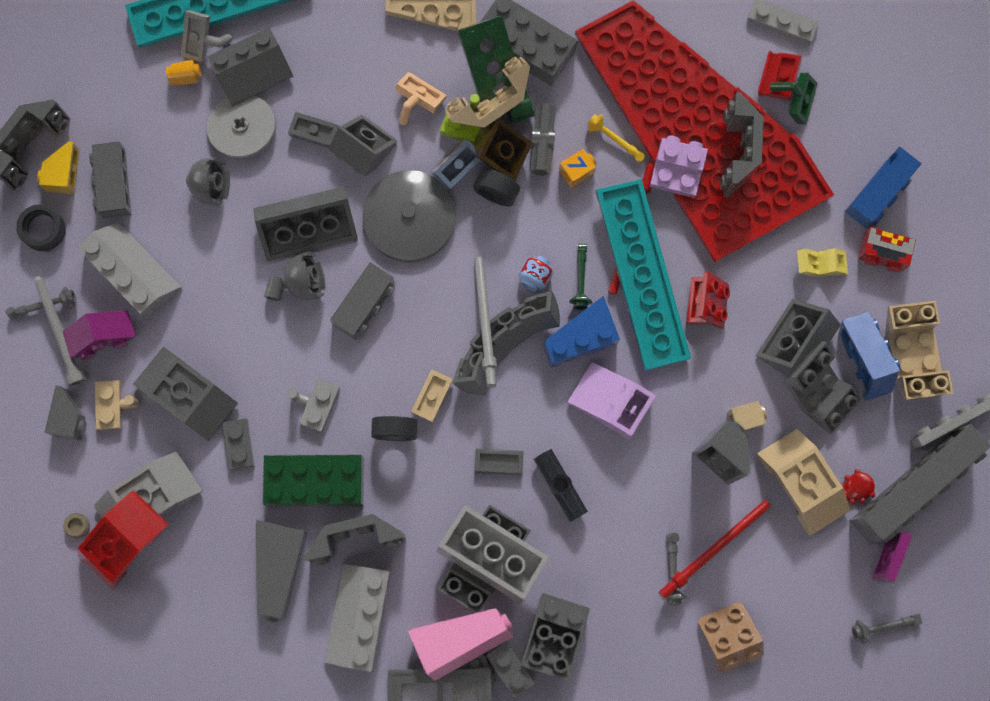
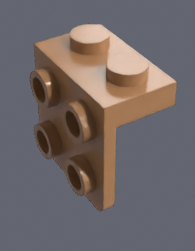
(732, 637)

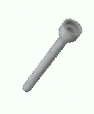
(74, 372)

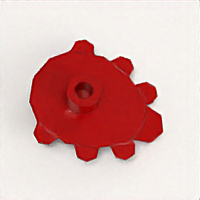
(858, 487)

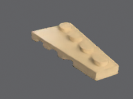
(439, 13)

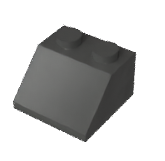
(362, 144)

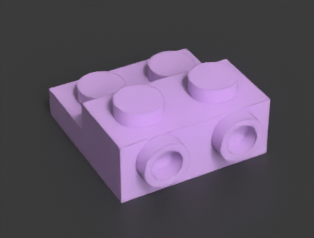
(678, 166)

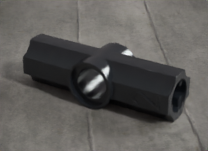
(552, 471)

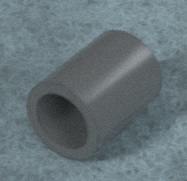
(274, 288)

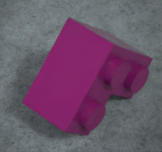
(97, 332)

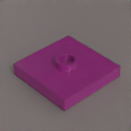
(892, 558)

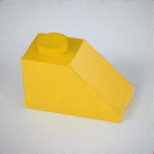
(60, 170)

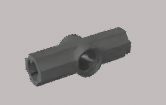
(543, 139)

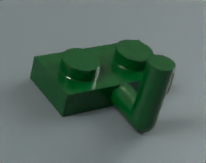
(803, 96)

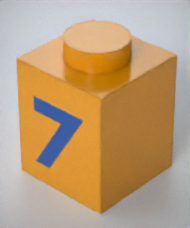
(577, 168)

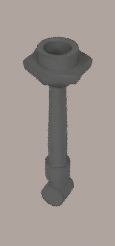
(66, 298)
(677, 596)
(862, 632)

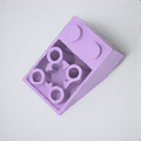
(611, 400)

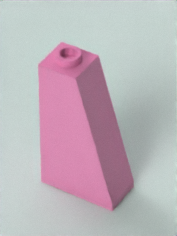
(459, 640)

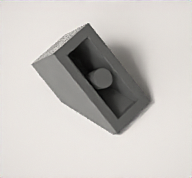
(65, 416)

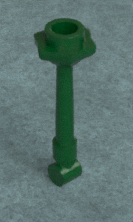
(581, 300)

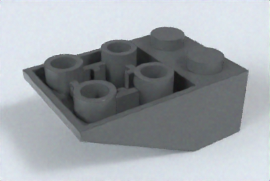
(555, 636)

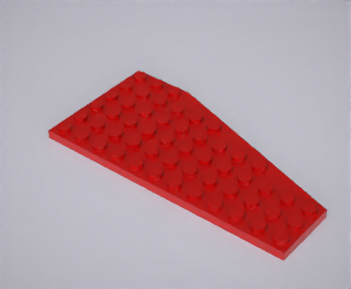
(675, 92)

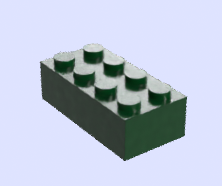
(313, 480)

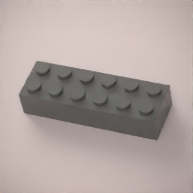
(920, 484)

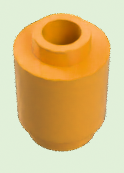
(183, 73)

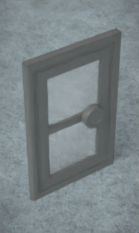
(458, 685)

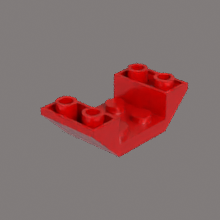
(120, 538)

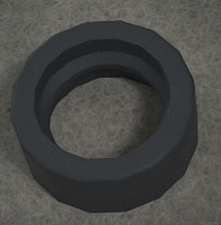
(496, 187)
(30, 214)
(394, 428)

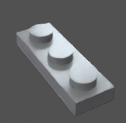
(783, 21)

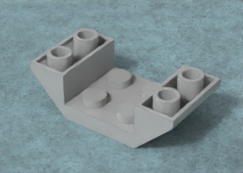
(159, 483)

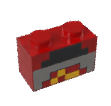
(886, 249)

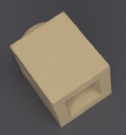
(748, 415)

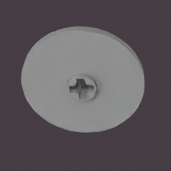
(240, 141)

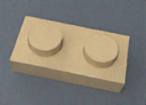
(431, 396)

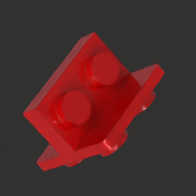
(708, 301)

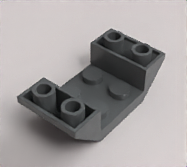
(743, 118)
(21, 130)
(820, 391)
(185, 393)
(322, 547)
(468, 588)

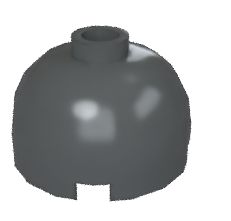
(208, 181)
(304, 277)

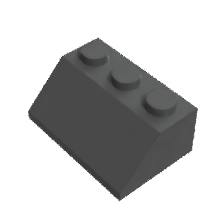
(250, 66)
(796, 335)

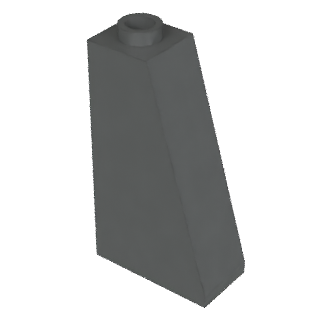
(276, 567)

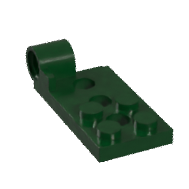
(478, 61)

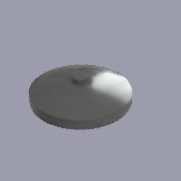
(409, 216)

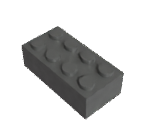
(533, 39)

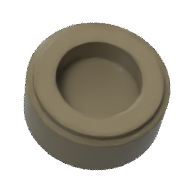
(76, 525)

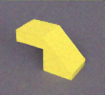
(822, 263)

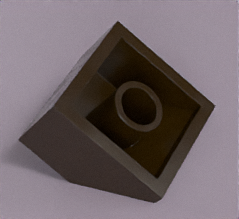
(502, 148)

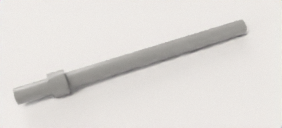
(489, 361)

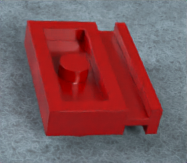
(779, 68)

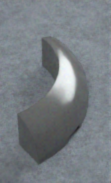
(507, 331)

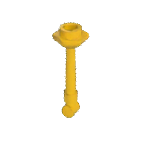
(597, 123)

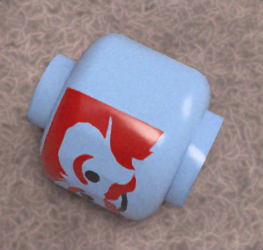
(535, 273)

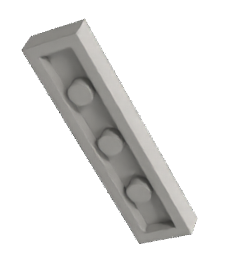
(947, 424)

